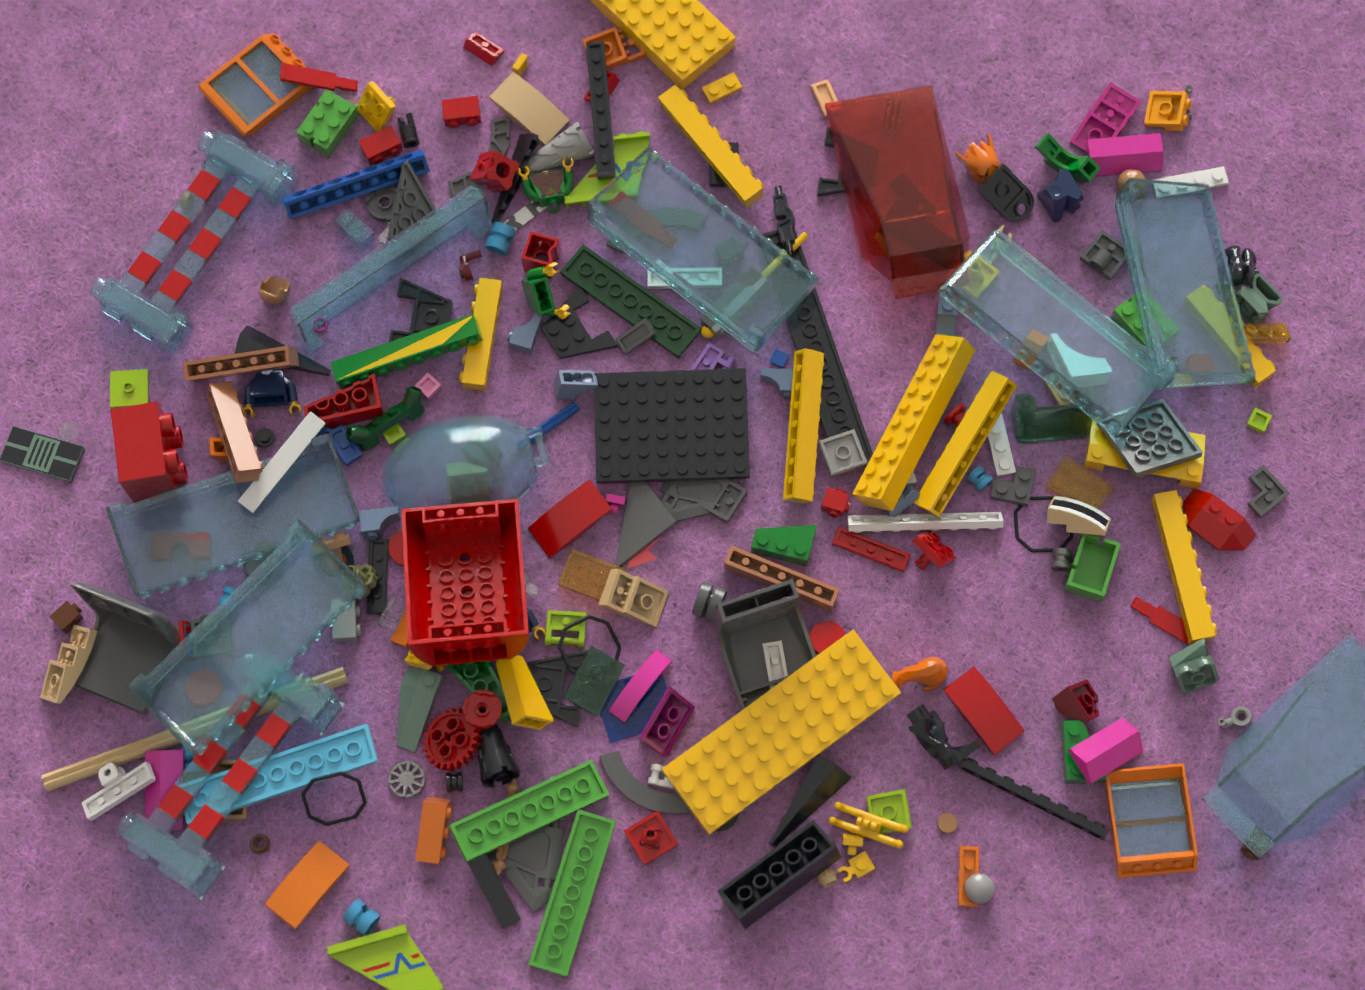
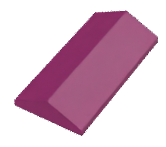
(1126, 152)
(1107, 750)
(167, 768)

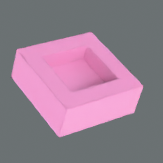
(428, 385)

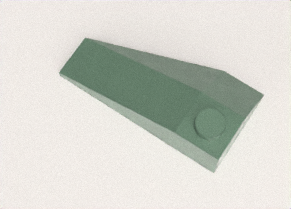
(417, 699)

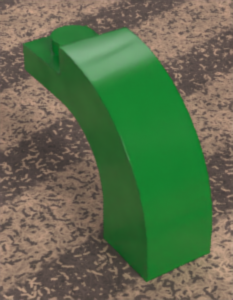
(1056, 157)

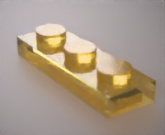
(1267, 333)

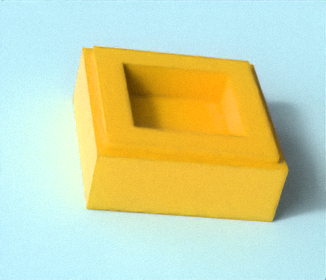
(520, 65)

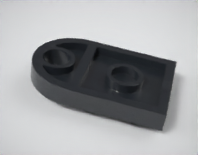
(1006, 193)

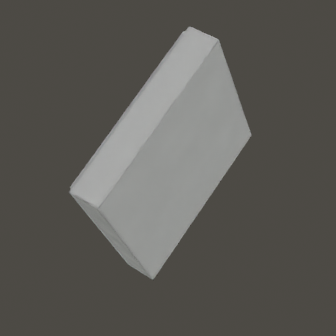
(842, 453)

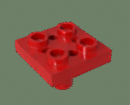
(933, 551)
(651, 825)

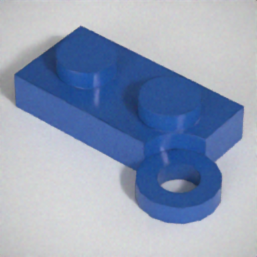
(348, 451)

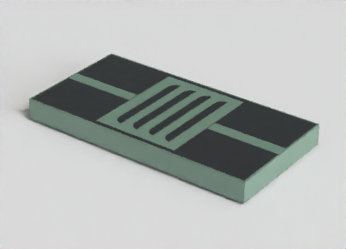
(42, 454)

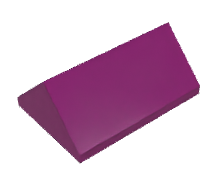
(666, 722)

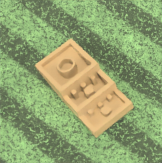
(528, 108)
(70, 662)

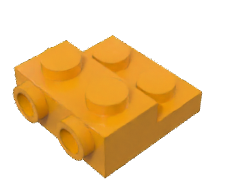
(1167, 110)

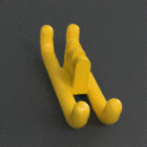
(868, 825)

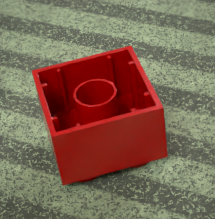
(147, 450)

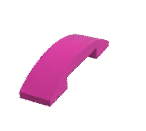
(639, 685)

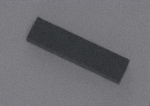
(379, 561)
(494, 891)

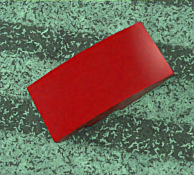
(570, 518)
(983, 710)

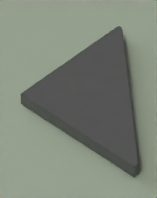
(410, 202)
(643, 522)

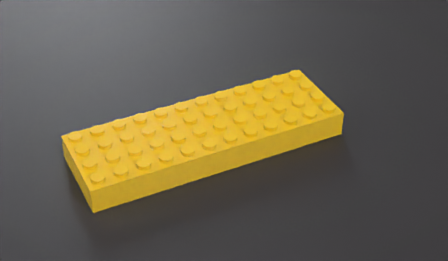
(674, 34)
(780, 732)

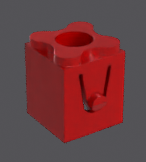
(488, 162)
(549, 247)

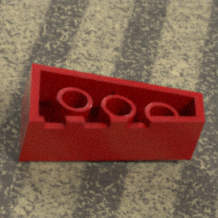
(349, 405)

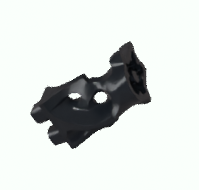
(932, 736)

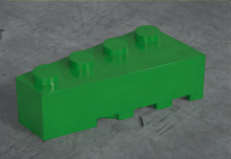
(482, 677)

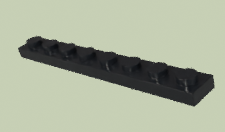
(600, 110)
(1040, 801)

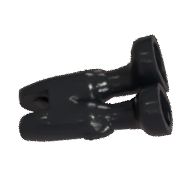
(1241, 266)

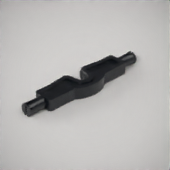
(785, 227)

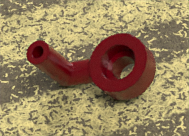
(465, 271)

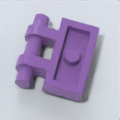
(711, 357)

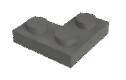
(1270, 490)
(1016, 492)

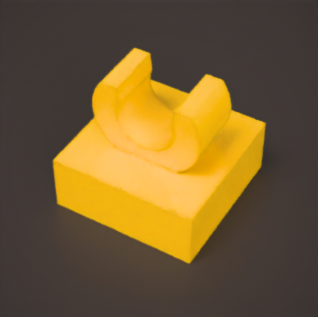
(852, 841)

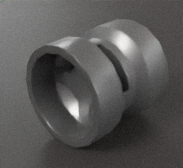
(1061, 559)

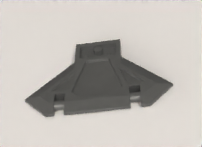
(702, 497)
(532, 859)

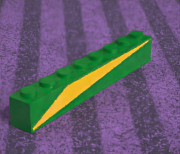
(407, 351)

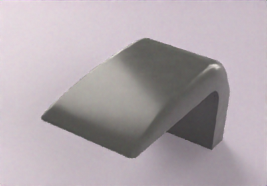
(757, 619)
(127, 643)

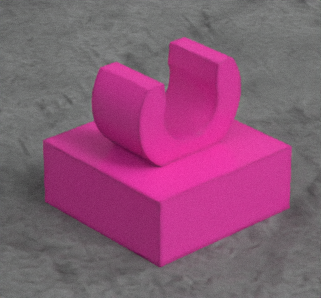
(615, 502)

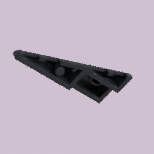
(523, 152)
(254, 340)
(819, 785)

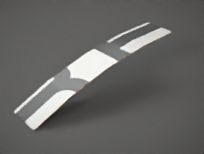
(524, 215)

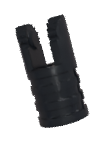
(408, 131)

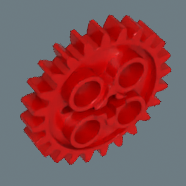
(451, 740)

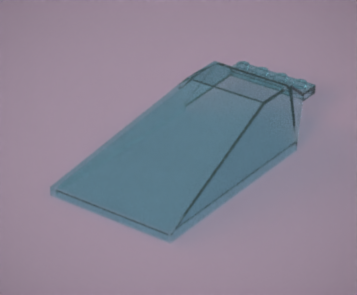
(1298, 756)

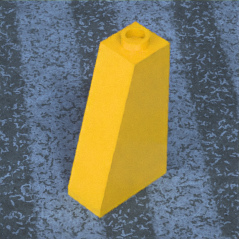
(522, 694)

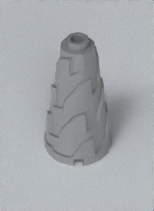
(567, 145)

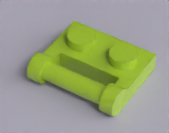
(558, 620)

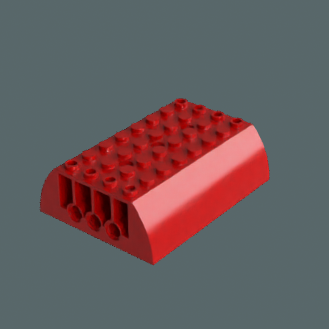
(441, 620)

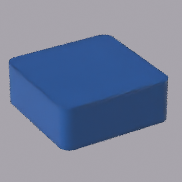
(779, 358)

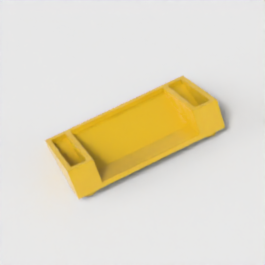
(1101, 454)

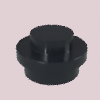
(264, 437)

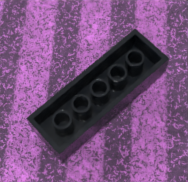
(779, 874)

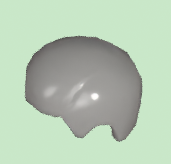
(980, 888)

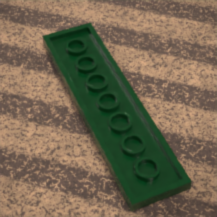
(630, 300)

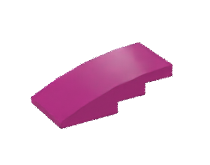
(1106, 117)

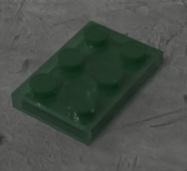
(593, 681)

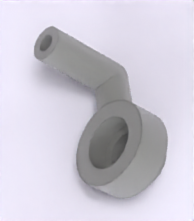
(1234, 718)

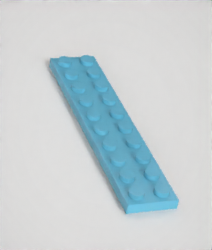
(297, 767)

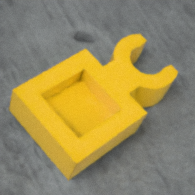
(859, 865)

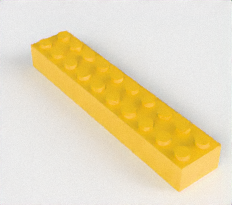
(914, 422)

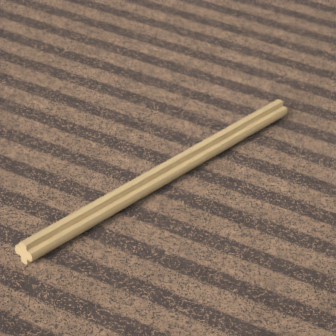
(153, 743)

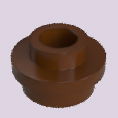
(260, 837)

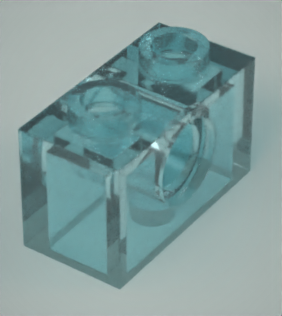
(355, 230)

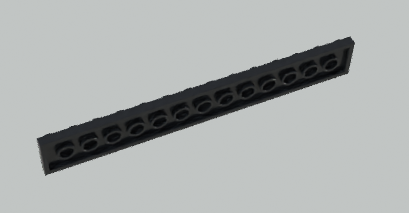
(811, 331)

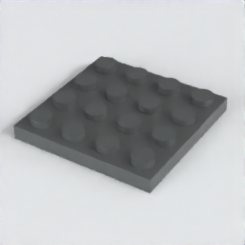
(1154, 440)

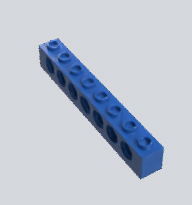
(352, 185)

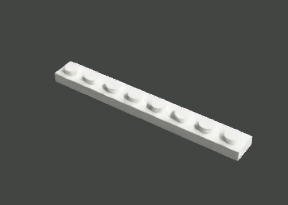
(919, 522)

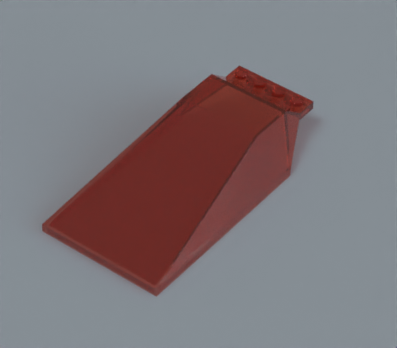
(901, 187)

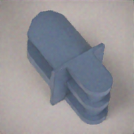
(907, 497)

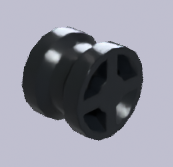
(454, 782)

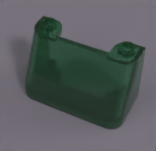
(1047, 423)

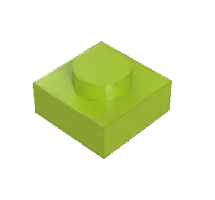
(1259, 420)
(394, 434)

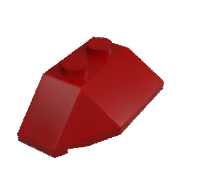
(1217, 522)

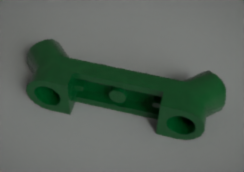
(367, 436)

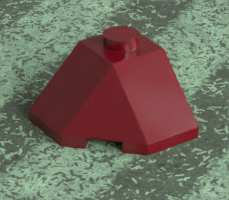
(1078, 702)

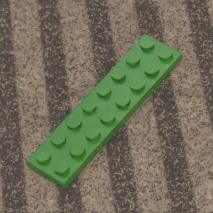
(528, 811)
(572, 893)

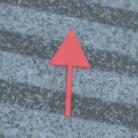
(643, 557)

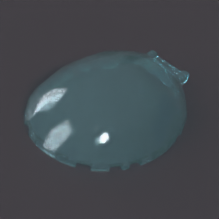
(463, 462)

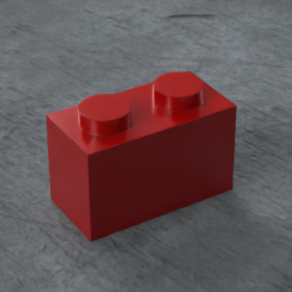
(461, 111)
(381, 145)

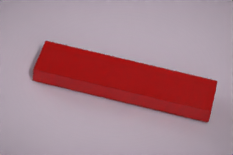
(871, 549)

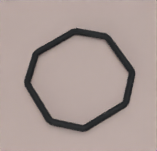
(1017, 530)
(577, 622)
(338, 820)

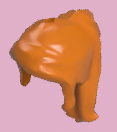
(929, 672)

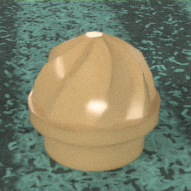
(827, 878)

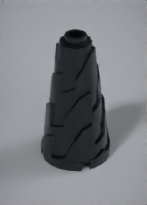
(495, 757)

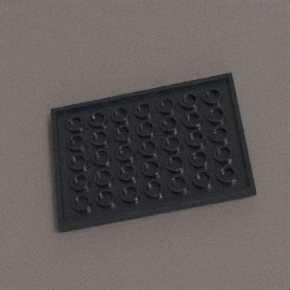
(671, 426)

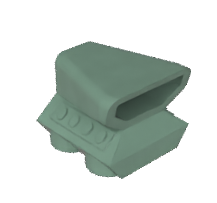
(1257, 299)
(1194, 667)

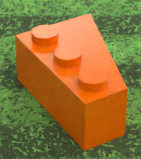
(433, 829)

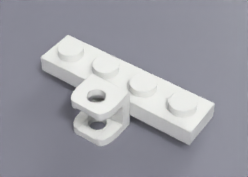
(117, 788)

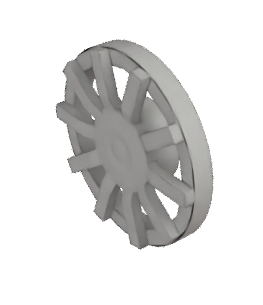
(406, 779)

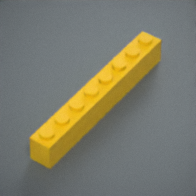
(711, 146)
(803, 426)
(965, 443)
(1183, 567)

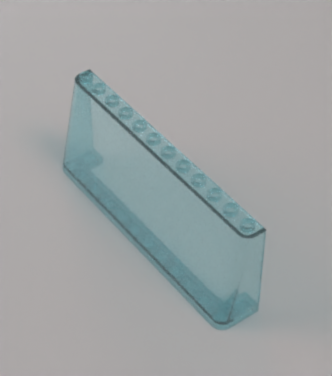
(463, 211)
(701, 249)
(1182, 285)
(1052, 331)
(207, 529)
(249, 639)

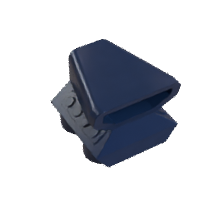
(1061, 196)

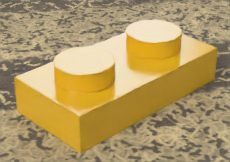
(721, 88)

